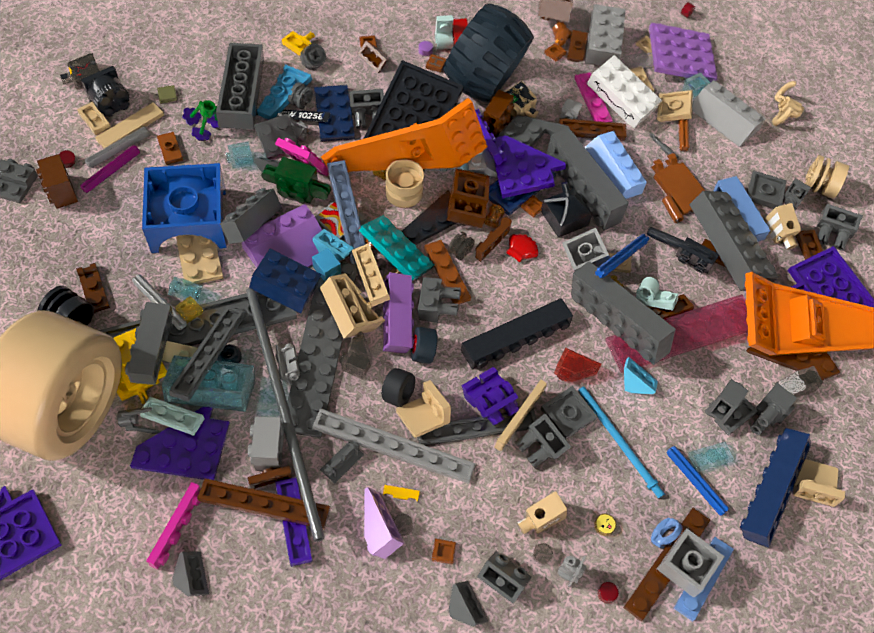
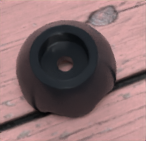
(236, 354)

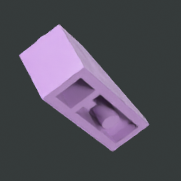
(379, 526)

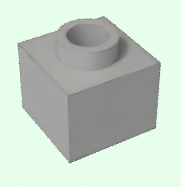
(571, 109)

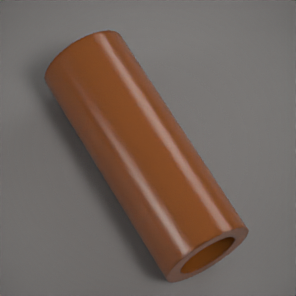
(672, 209)

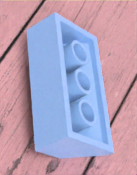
(617, 164)

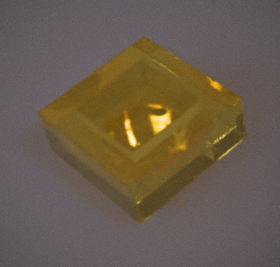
(189, 309)

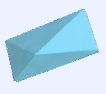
(327, 240)
(637, 379)

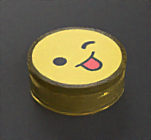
(605, 524)

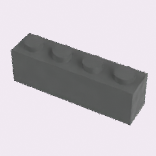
(250, 215)
(149, 343)

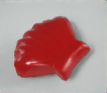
(522, 247)

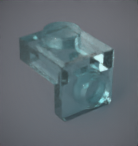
(184, 288)

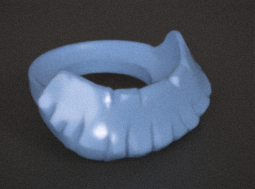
(665, 525)

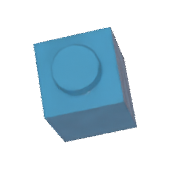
(326, 264)

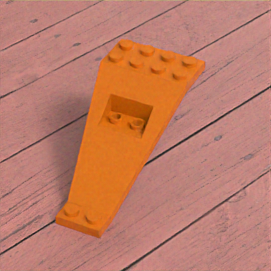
(433, 144)
(802, 322)

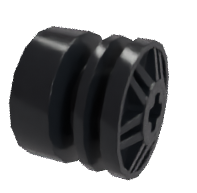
(68, 304)

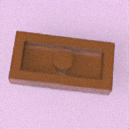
(169, 148)

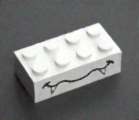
(623, 91)

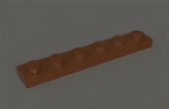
(259, 502)
(654, 581)

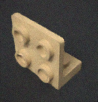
(426, 412)
(818, 484)

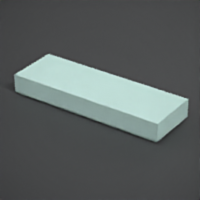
(172, 416)

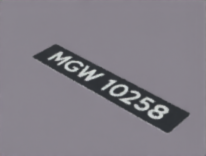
(306, 115)

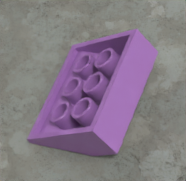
(288, 235)

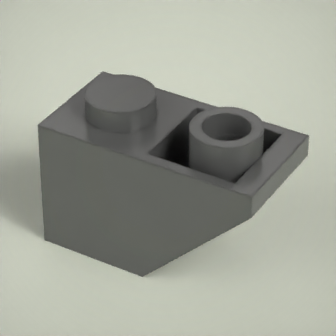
(796, 193)

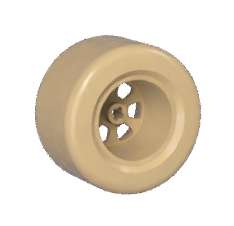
(55, 383)

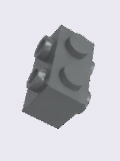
(504, 576)

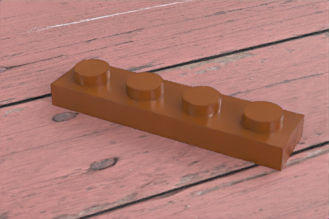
(446, 269)

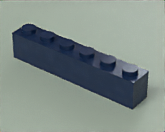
(776, 487)

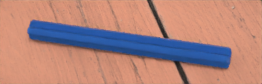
(621, 256)

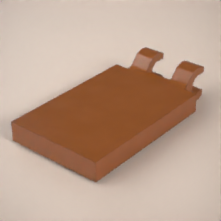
(677, 182)

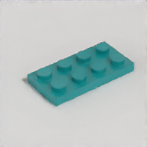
(396, 247)

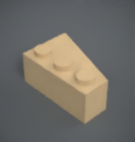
(349, 307)

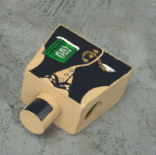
(524, 100)

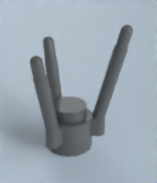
(129, 417)

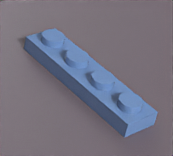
(691, 606)

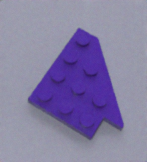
(524, 168)
(182, 453)

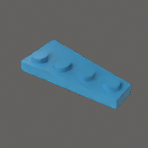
(280, 91)

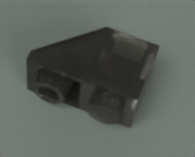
(358, 358)

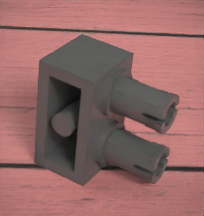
(364, 103)
(840, 222)
(431, 298)
(773, 408)
(550, 438)

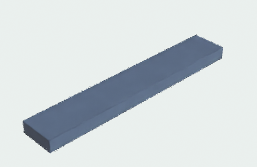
(346, 205)

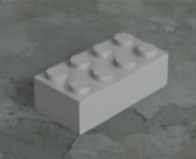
(605, 34)

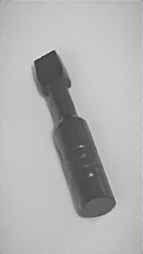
(664, 147)

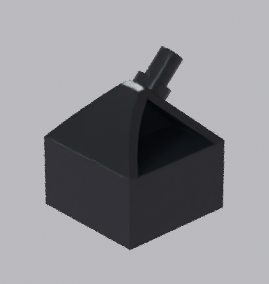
(566, 211)

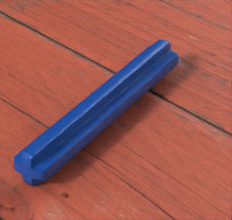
(697, 480)

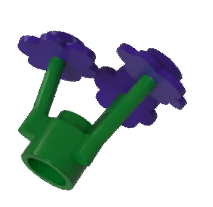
(192, 116)

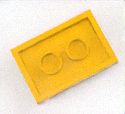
(125, 342)

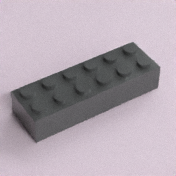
(240, 86)
(588, 179)
(732, 237)
(622, 313)

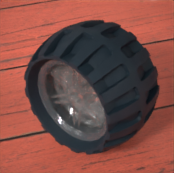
(488, 52)

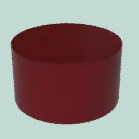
(687, 10)
(68, 158)
(608, 592)

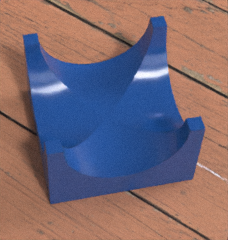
(183, 203)

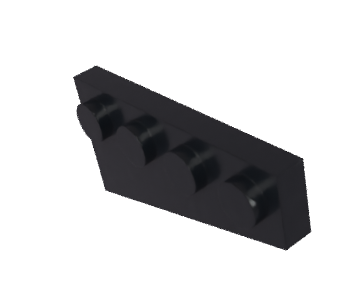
(430, 221)

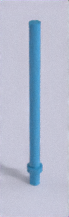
(652, 484)

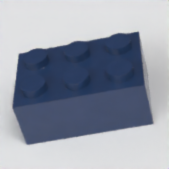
(284, 280)

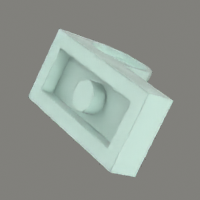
(443, 32)
(650, 295)

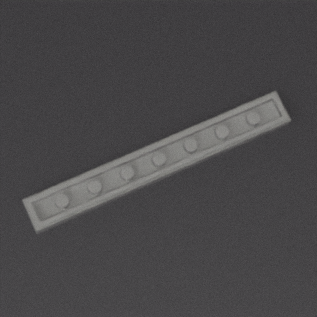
(393, 446)

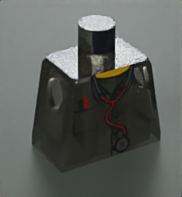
(79, 69)

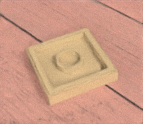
(675, 106)

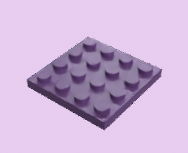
(681, 52)

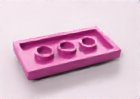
(302, 154)

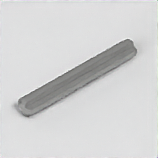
(117, 147)
(142, 284)

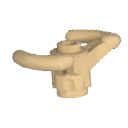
(787, 106)

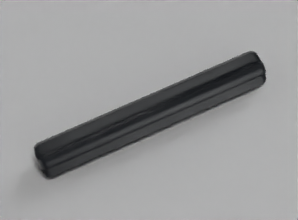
(675, 242)

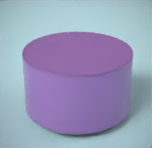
(425, 48)

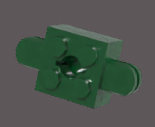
(296, 180)

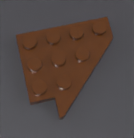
(821, 361)

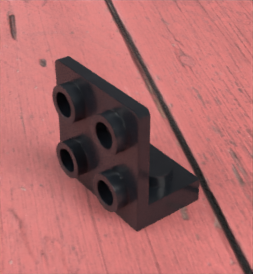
(700, 262)

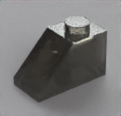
(801, 382)

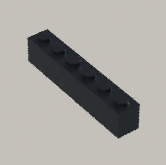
(516, 333)

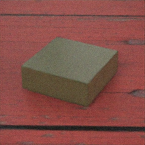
(167, 94)

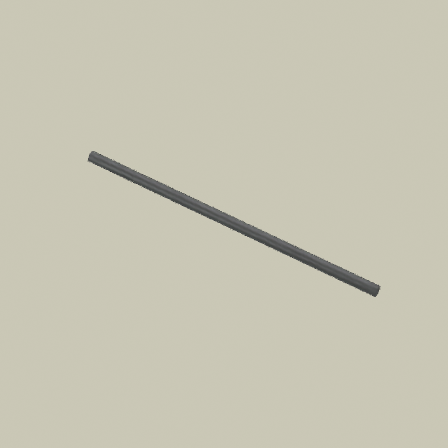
(296, 455)

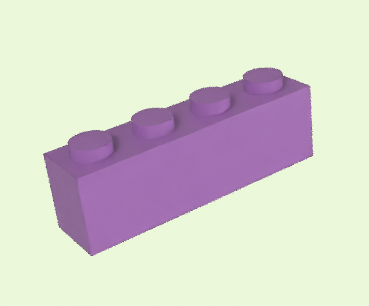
(398, 314)

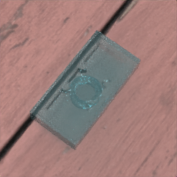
(710, 456)

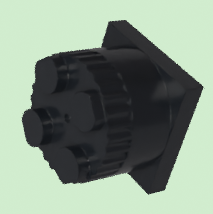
(106, 91)

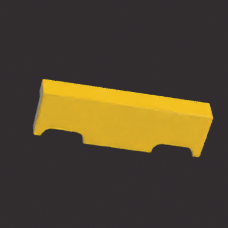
(401, 493)

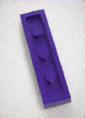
(495, 151)
(295, 533)

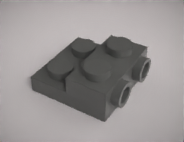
(15, 180)

